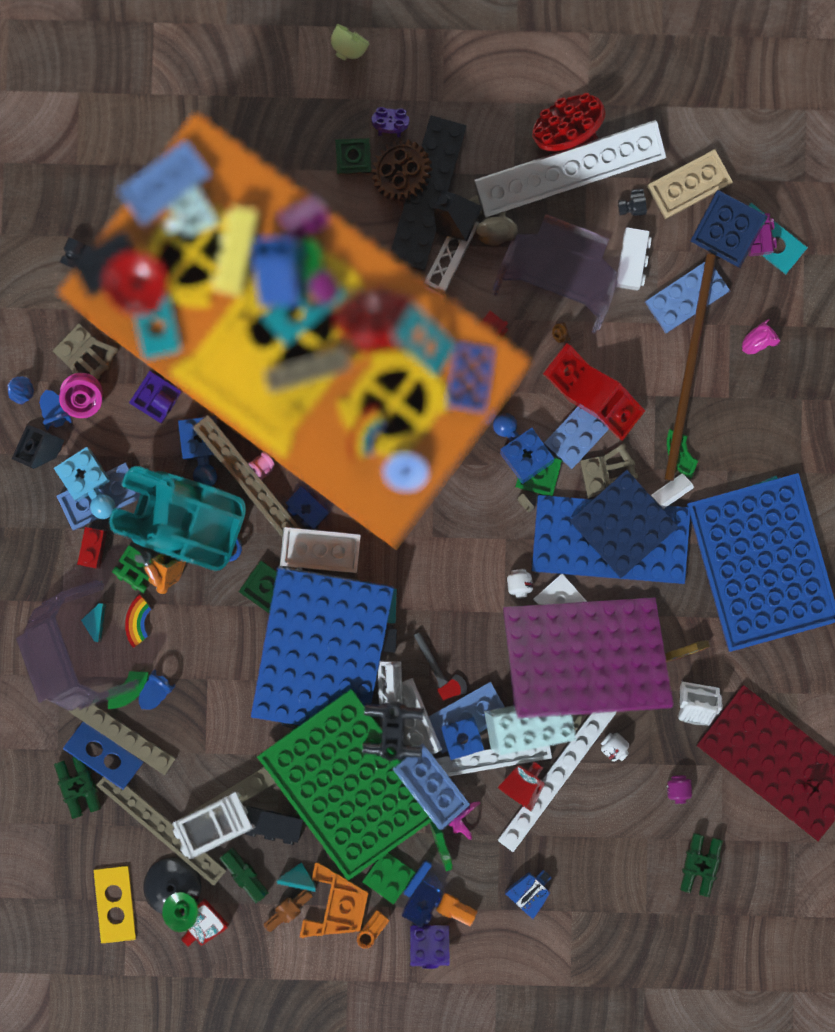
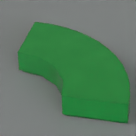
(686, 463)
(126, 699)
(441, 847)

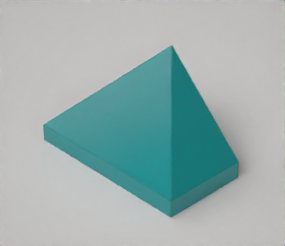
(94, 622)
(298, 878)

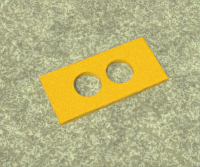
(126, 929)

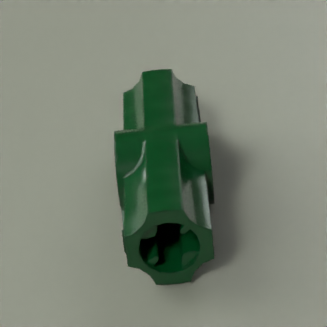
(244, 875)

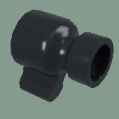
(635, 206)
(72, 249)

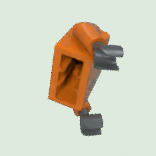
(162, 570)

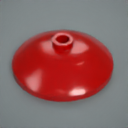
(121, 287)

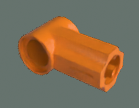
(452, 907)
(373, 928)

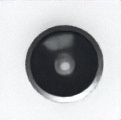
(172, 872)

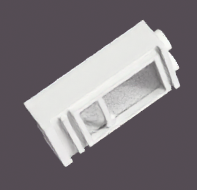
(212, 826)

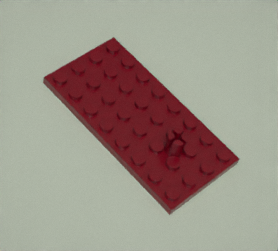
(774, 761)

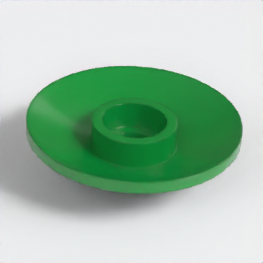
(314, 254)
(172, 912)

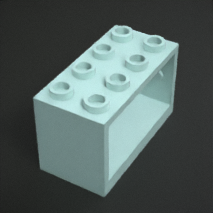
(515, 734)

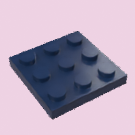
(729, 228)

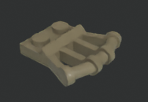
(77, 344)
(596, 471)

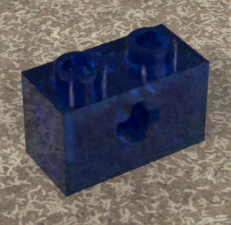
(301, 498)
(423, 892)

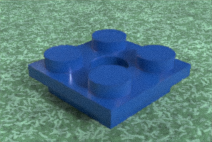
(473, 743)

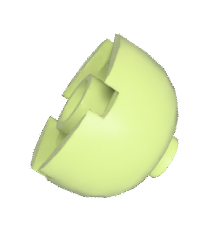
(348, 43)

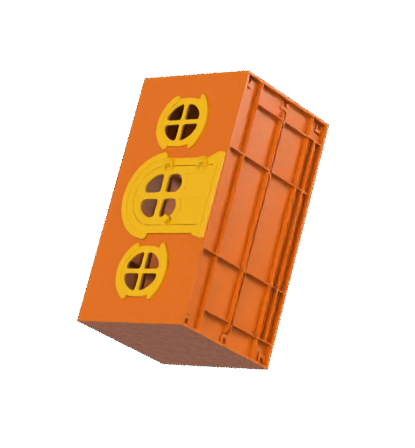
(317, 416)

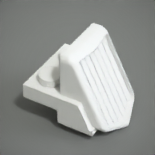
(699, 703)

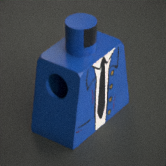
(530, 892)

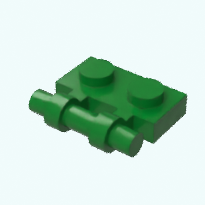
(129, 562)

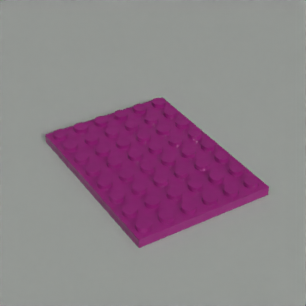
(586, 657)

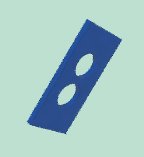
(77, 747)

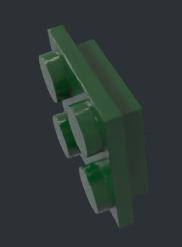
(348, 166)

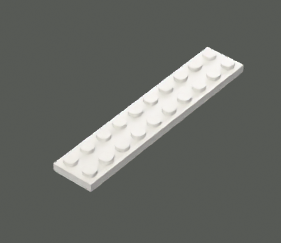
(570, 168)

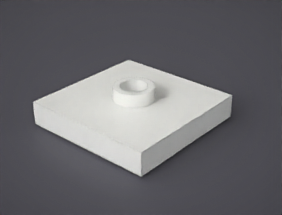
(559, 592)

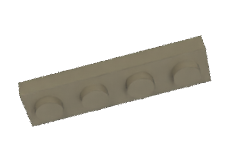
(307, 370)

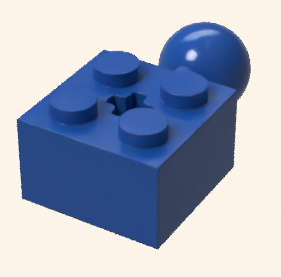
(529, 442)
(193, 449)

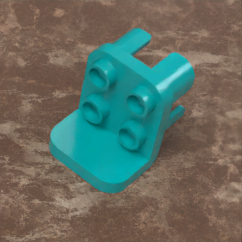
(180, 518)

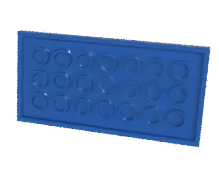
(564, 550)

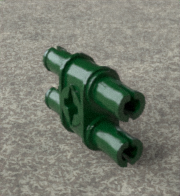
(72, 795)
(708, 873)

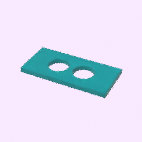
(792, 252)
(288, 331)
(404, 336)
(162, 345)

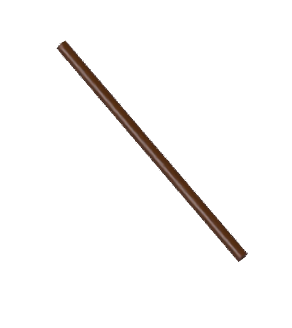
(690, 367)

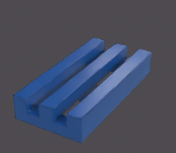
(421, 872)

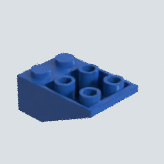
(278, 270)

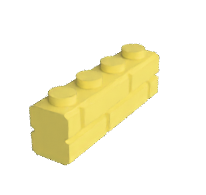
(236, 252)

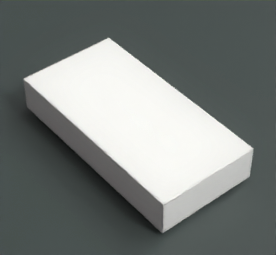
(672, 491)

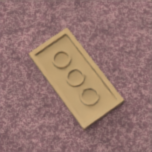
(690, 184)

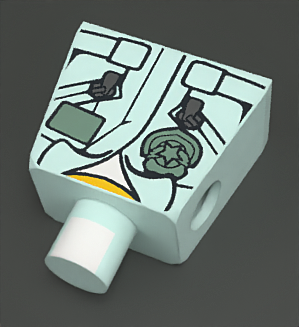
(191, 214)

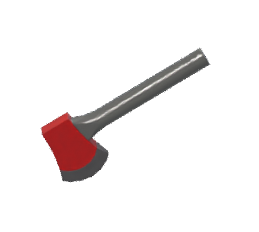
(447, 689)

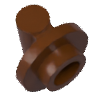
(560, 333)

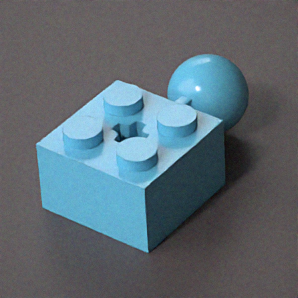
(95, 478)

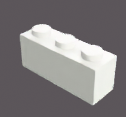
(633, 259)

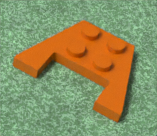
(344, 905)

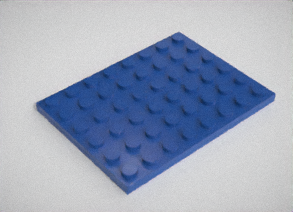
(763, 562)
(319, 644)

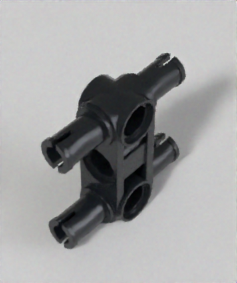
(393, 731)

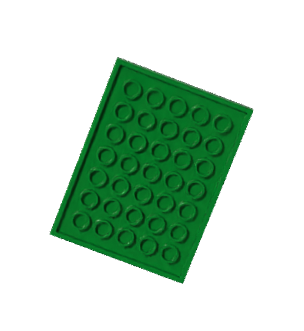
(342, 795)

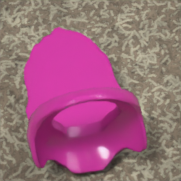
(759, 339)
(458, 825)

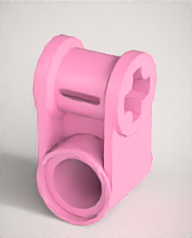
(262, 465)

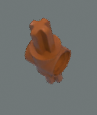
(287, 910)

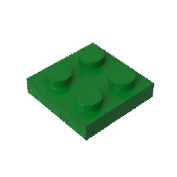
(389, 877)

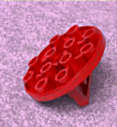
(570, 123)
(372, 320)

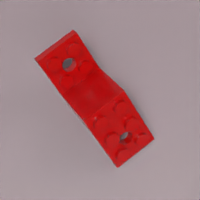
(594, 392)

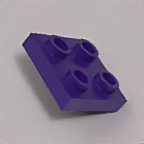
(155, 397)
(429, 946)

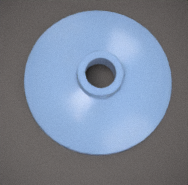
(405, 478)

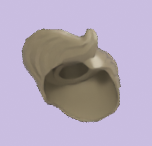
(496, 230)

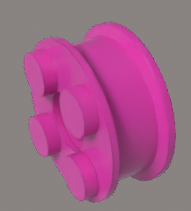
(81, 384)

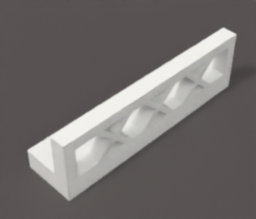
(455, 261)
(393, 680)

